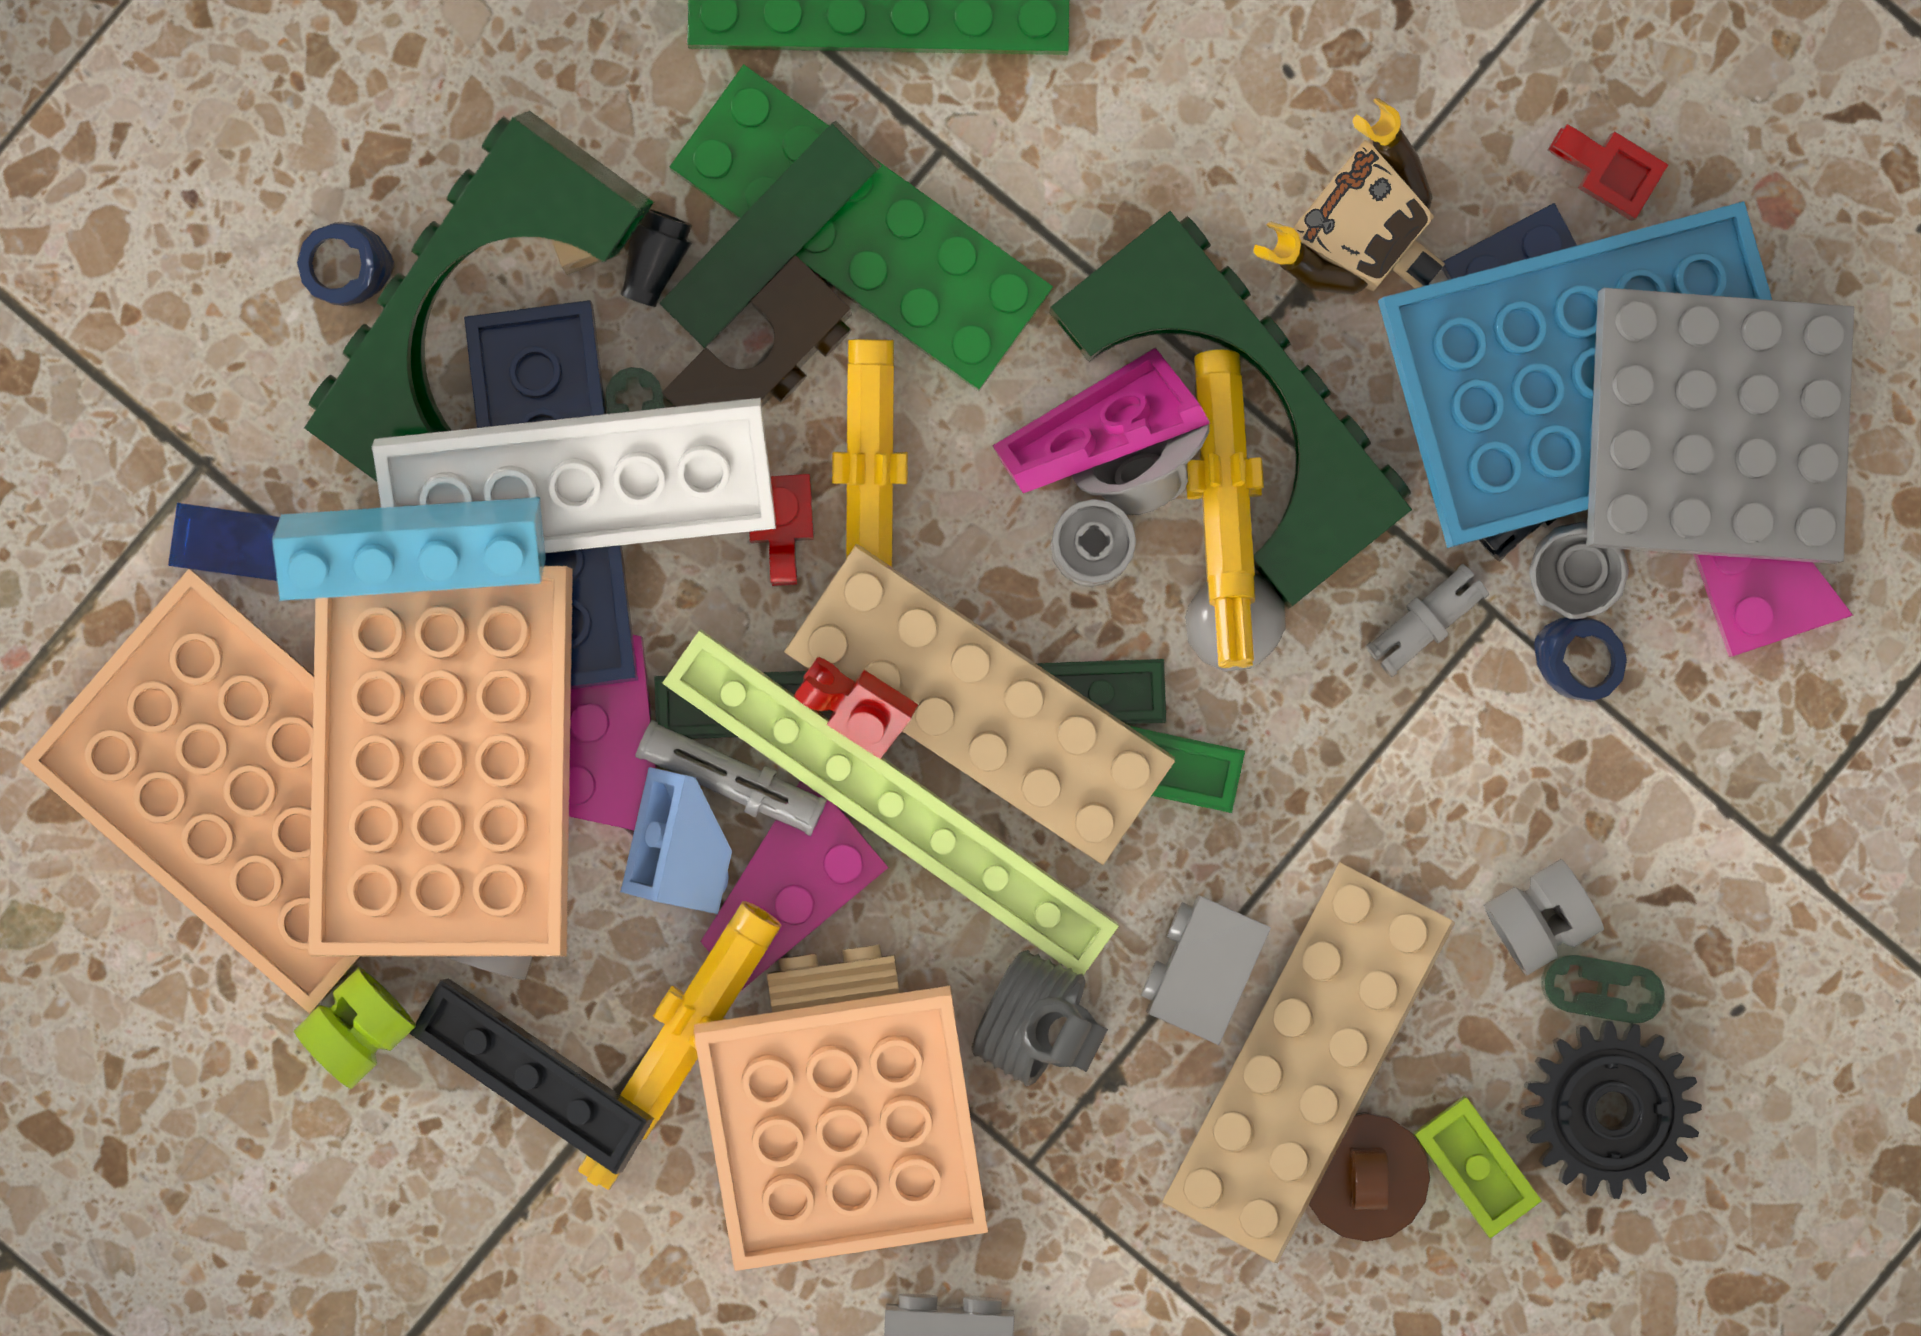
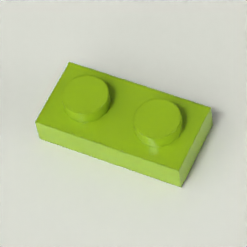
(1477, 1167)

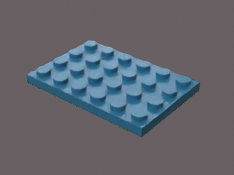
(1507, 363)

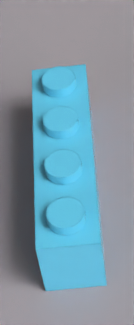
(409, 549)

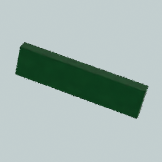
(770, 234)

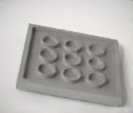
(1720, 426)

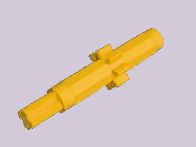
(870, 463)
(1225, 484)
(704, 1001)

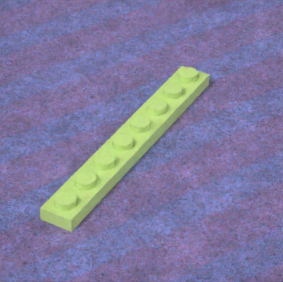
(891, 804)

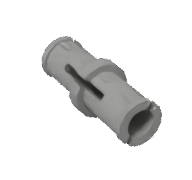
(1427, 620)

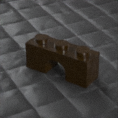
(804, 320)

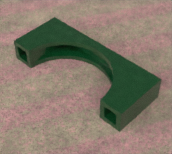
(525, 187)
(1172, 288)

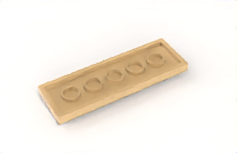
(986, 705)
(1308, 1062)

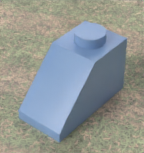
(677, 846)

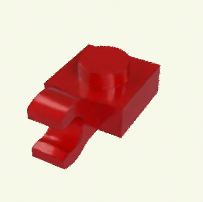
(1617, 172)
(793, 523)
(862, 710)

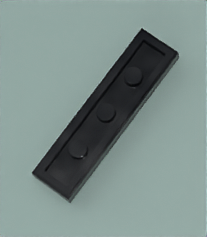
(531, 1076)

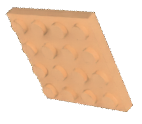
(841, 1128)

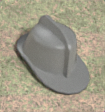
(1145, 477)

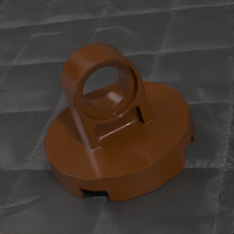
(1373, 1180)

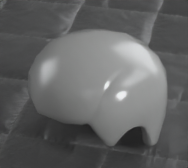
(1576, 577)
(1266, 618)

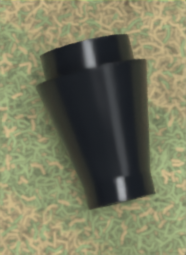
(654, 256)

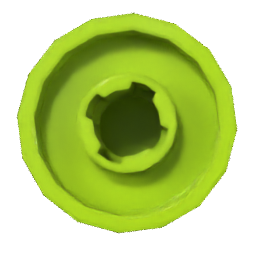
(354, 1028)

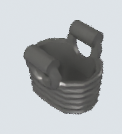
(1020, 1015)

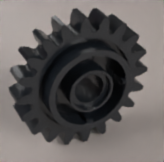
(1651, 1118)

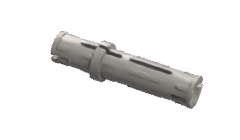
(802, 807)

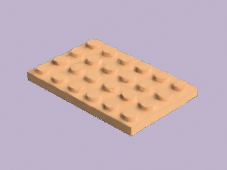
(442, 772)
(203, 776)

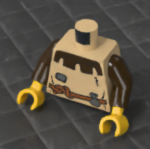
(1363, 218)

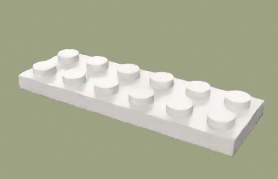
(599, 474)

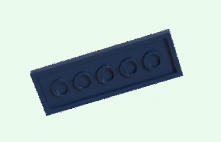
(543, 369)

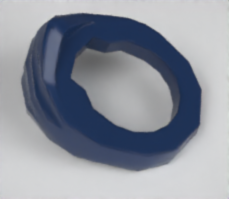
(375, 259)
(1550, 649)

